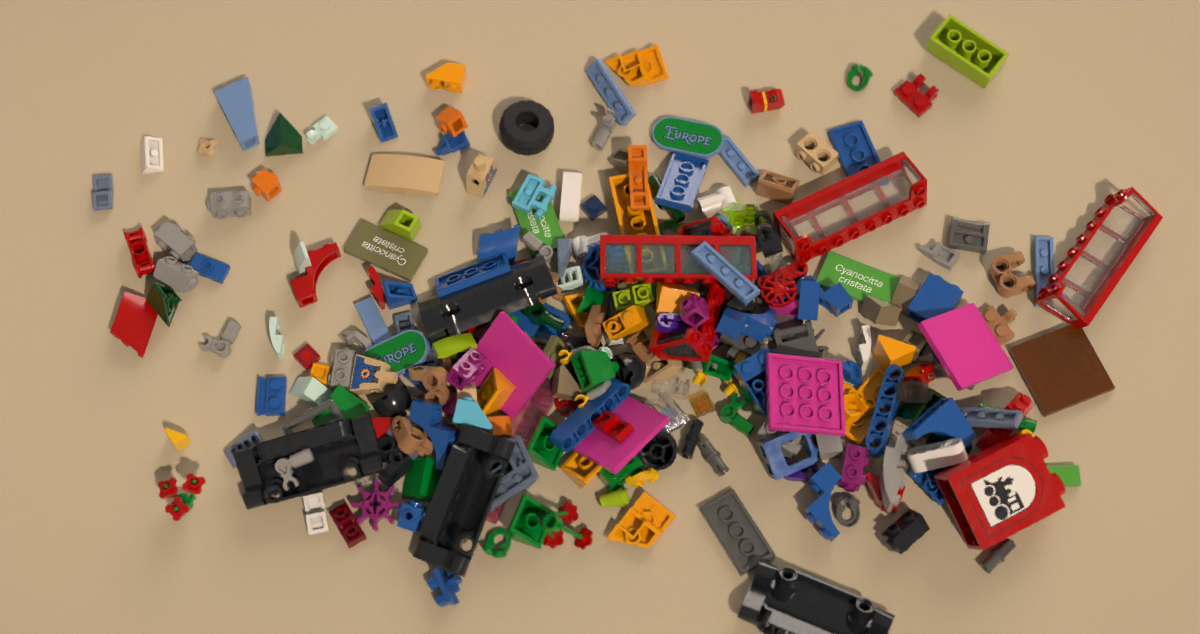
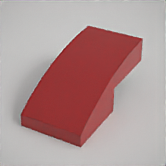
(376, 290)
(612, 426)

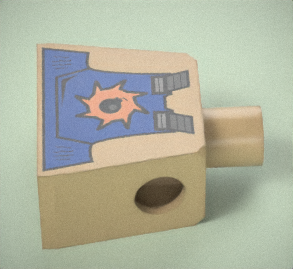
(482, 171)
(371, 376)

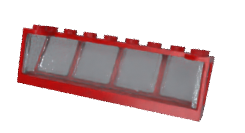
(851, 207)
(1099, 258)

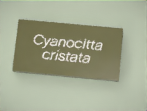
(386, 250)

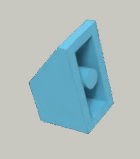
(470, 414)

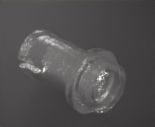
(774, 263)

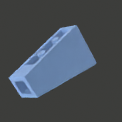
(239, 109)

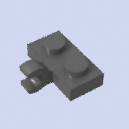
(744, 345)

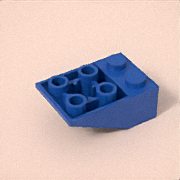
(752, 378)

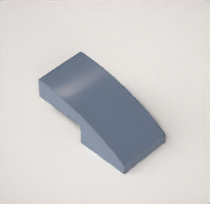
(103, 192)

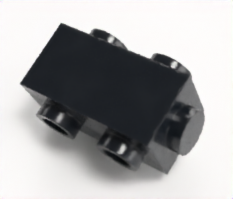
(905, 531)

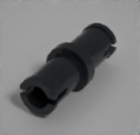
(692, 439)

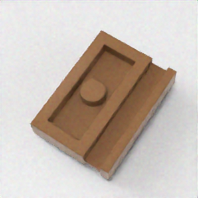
(593, 326)
(641, 346)

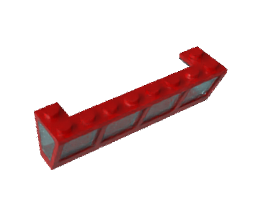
(669, 259)

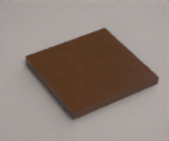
(1061, 369)

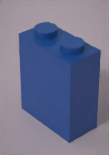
(934, 299)

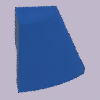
(499, 242)

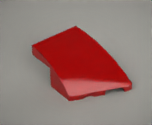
(134, 322)

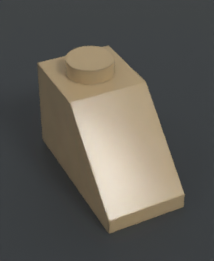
(662, 369)

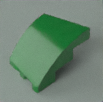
(348, 404)

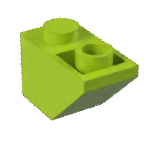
(401, 223)

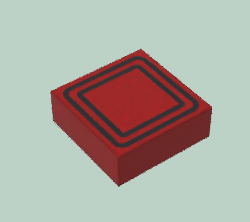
(306, 356)

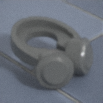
(854, 507)

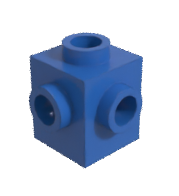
(411, 515)

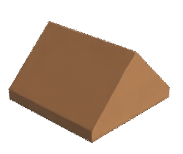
(777, 187)

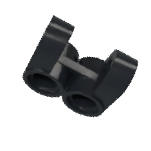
(767, 234)
(398, 461)

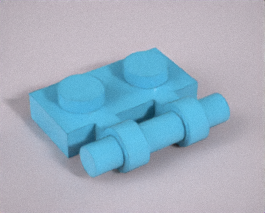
(529, 193)

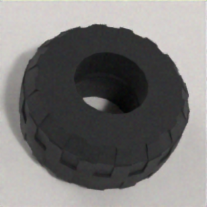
(526, 113)

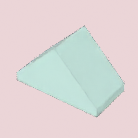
(310, 390)

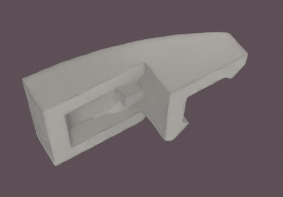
(941, 255)
(351, 337)

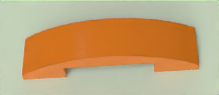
(638, 177)

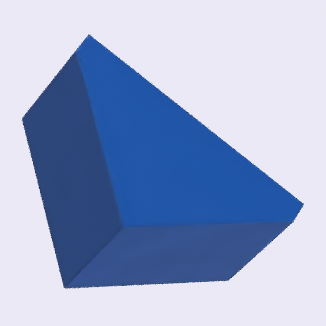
(383, 122)
(398, 294)

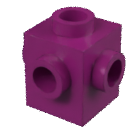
(694, 311)

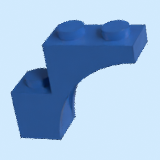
(833, 298)
(753, 325)
(427, 415)
(819, 511)

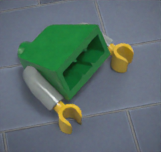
(716, 368)
(592, 370)

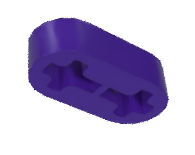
(673, 323)
(801, 476)

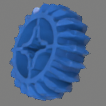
(592, 268)

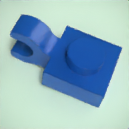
(852, 372)

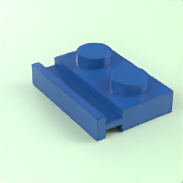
(271, 396)

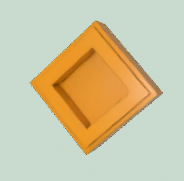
(320, 373)

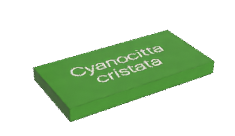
(545, 229)
(857, 278)

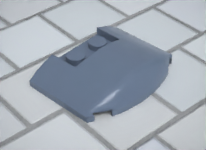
(519, 473)

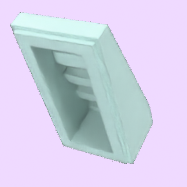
(576, 284)

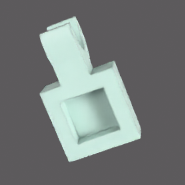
(322, 129)

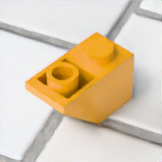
(447, 77)
(626, 322)

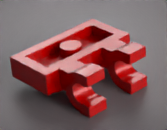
(913, 98)

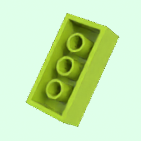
(967, 51)

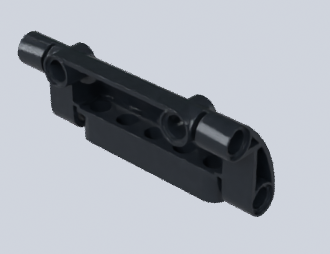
(487, 299)
(331, 447)
(462, 499)
(800, 604)

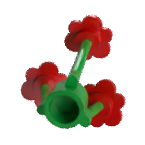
(554, 527)

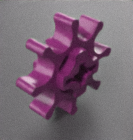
(370, 499)

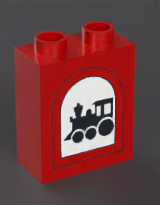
(1001, 490)

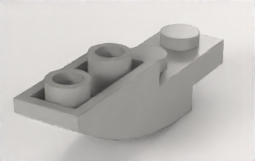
(891, 473)

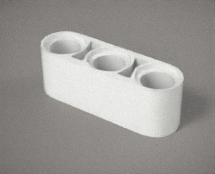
(570, 196)
(937, 455)

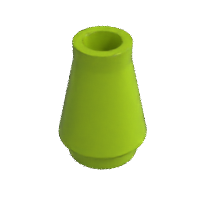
(615, 498)

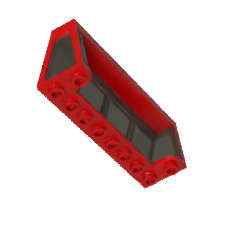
(696, 343)

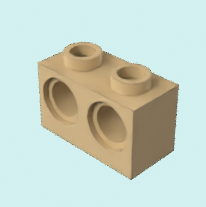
(819, 150)

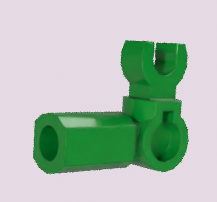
(728, 415)

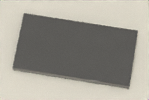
(737, 532)

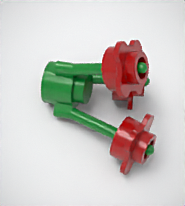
(183, 502)

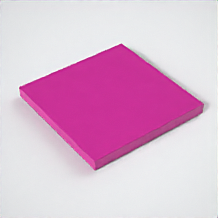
(965, 346)
(516, 358)
(805, 395)
(613, 454)

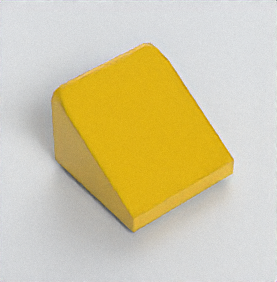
(178, 439)

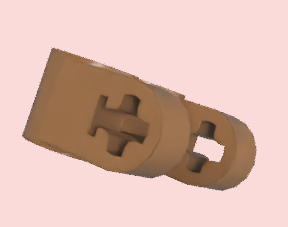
(1006, 276)
(434, 388)
(411, 438)

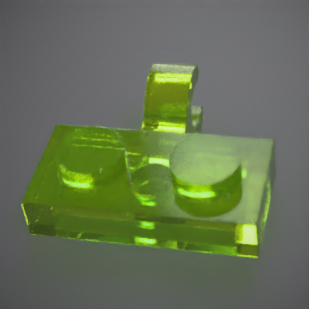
(744, 218)

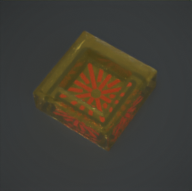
(702, 404)

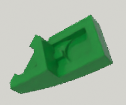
(590, 297)

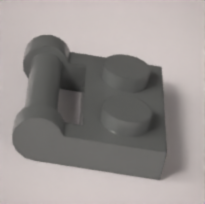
(968, 240)

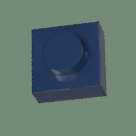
(593, 208)

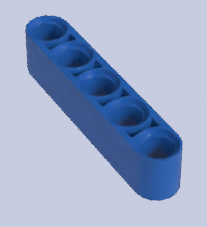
(887, 419)
(579, 423)

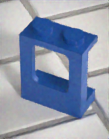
(775, 459)

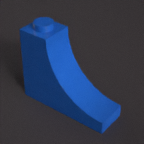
(943, 420)

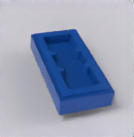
(210, 268)

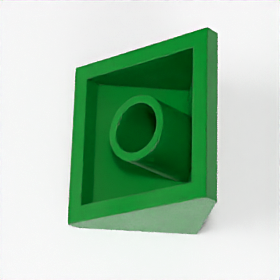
(541, 449)
(421, 480)
(528, 522)

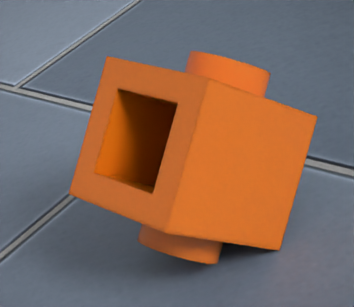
(451, 121)
(266, 184)

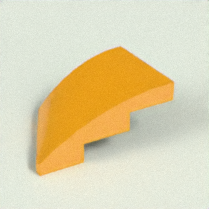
(640, 67)
(855, 405)
(642, 522)

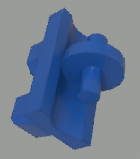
(448, 586)

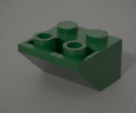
(910, 412)

